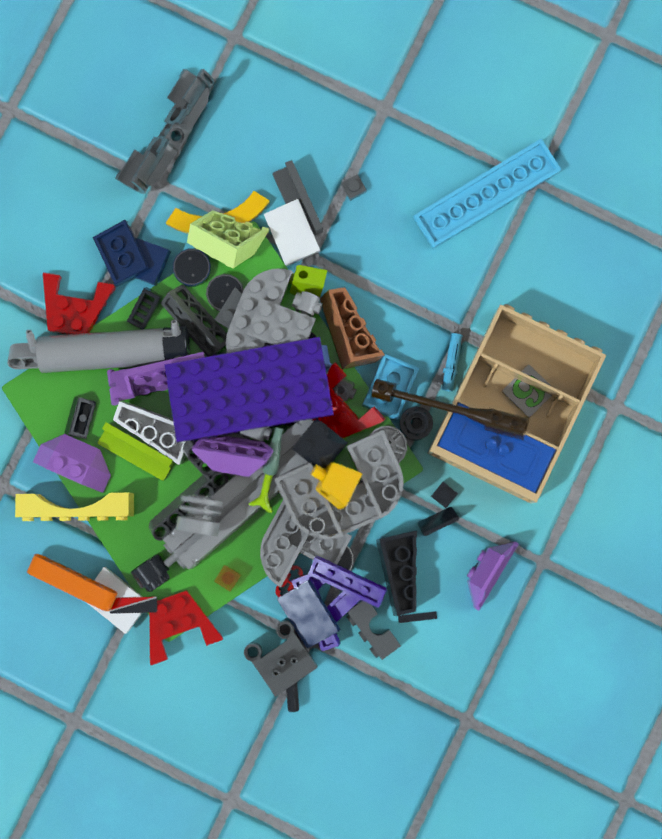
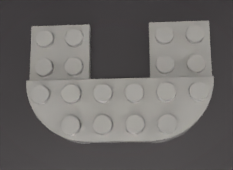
(368, 503)

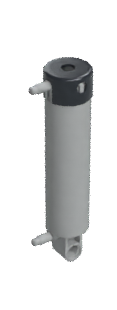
(100, 349)

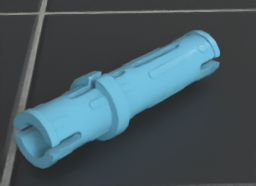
(450, 370)

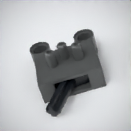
(284, 665)

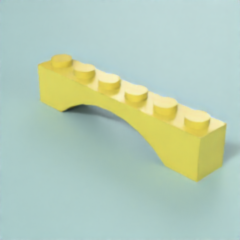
(112, 505)

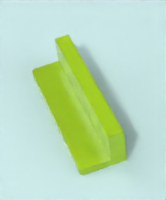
(135, 452)

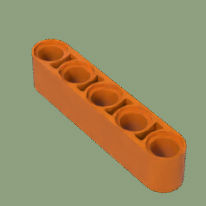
(72, 582)

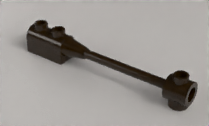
(492, 419)

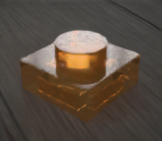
(227, 578)

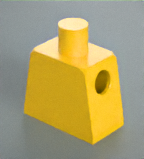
(336, 483)

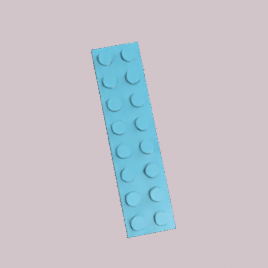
(487, 193)

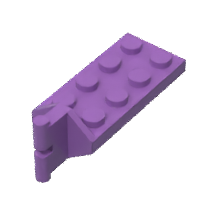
(141, 380)

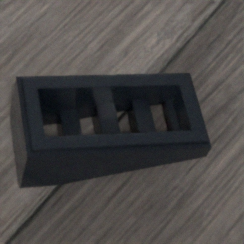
(142, 298)

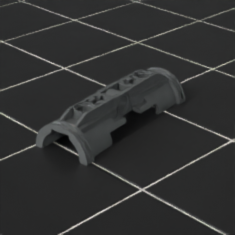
(190, 99)

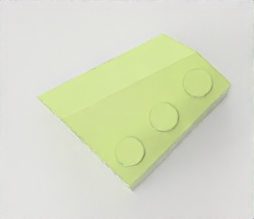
(225, 238)

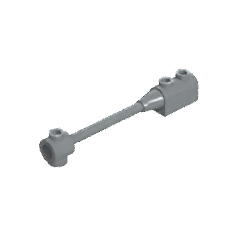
(308, 305)

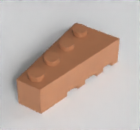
(348, 330)

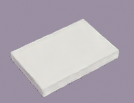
(292, 232)
(123, 621)

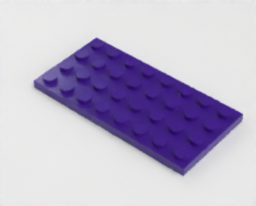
(248, 389)

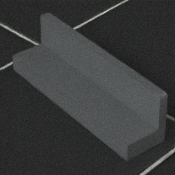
(292, 189)

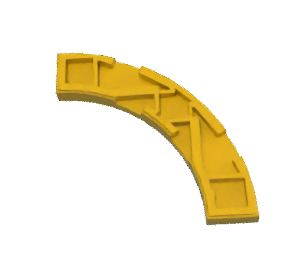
(247, 211)

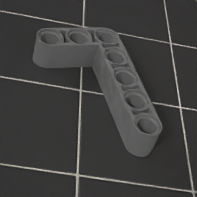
(206, 480)

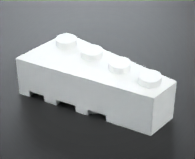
(152, 428)

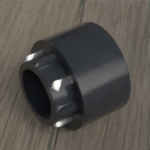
(420, 414)
(151, 573)

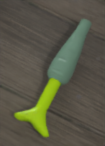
(269, 469)

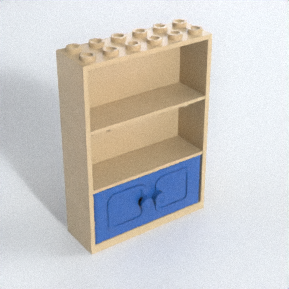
(505, 350)

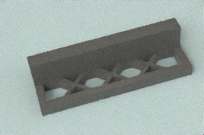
(199, 333)

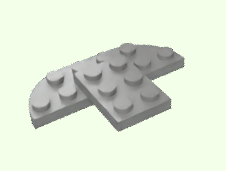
(262, 319)
(286, 540)

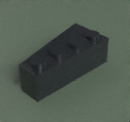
(400, 570)

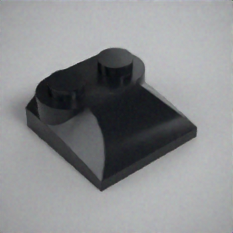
(319, 444)

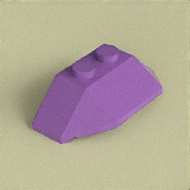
(232, 454)
(74, 461)
(487, 571)

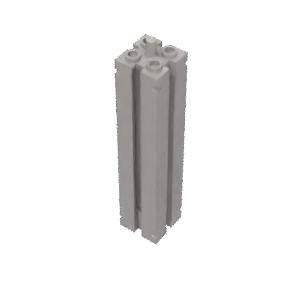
(236, 495)

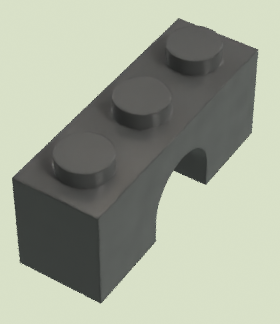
(383, 643)

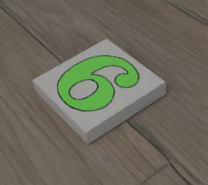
(525, 396)

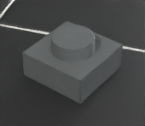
(353, 187)

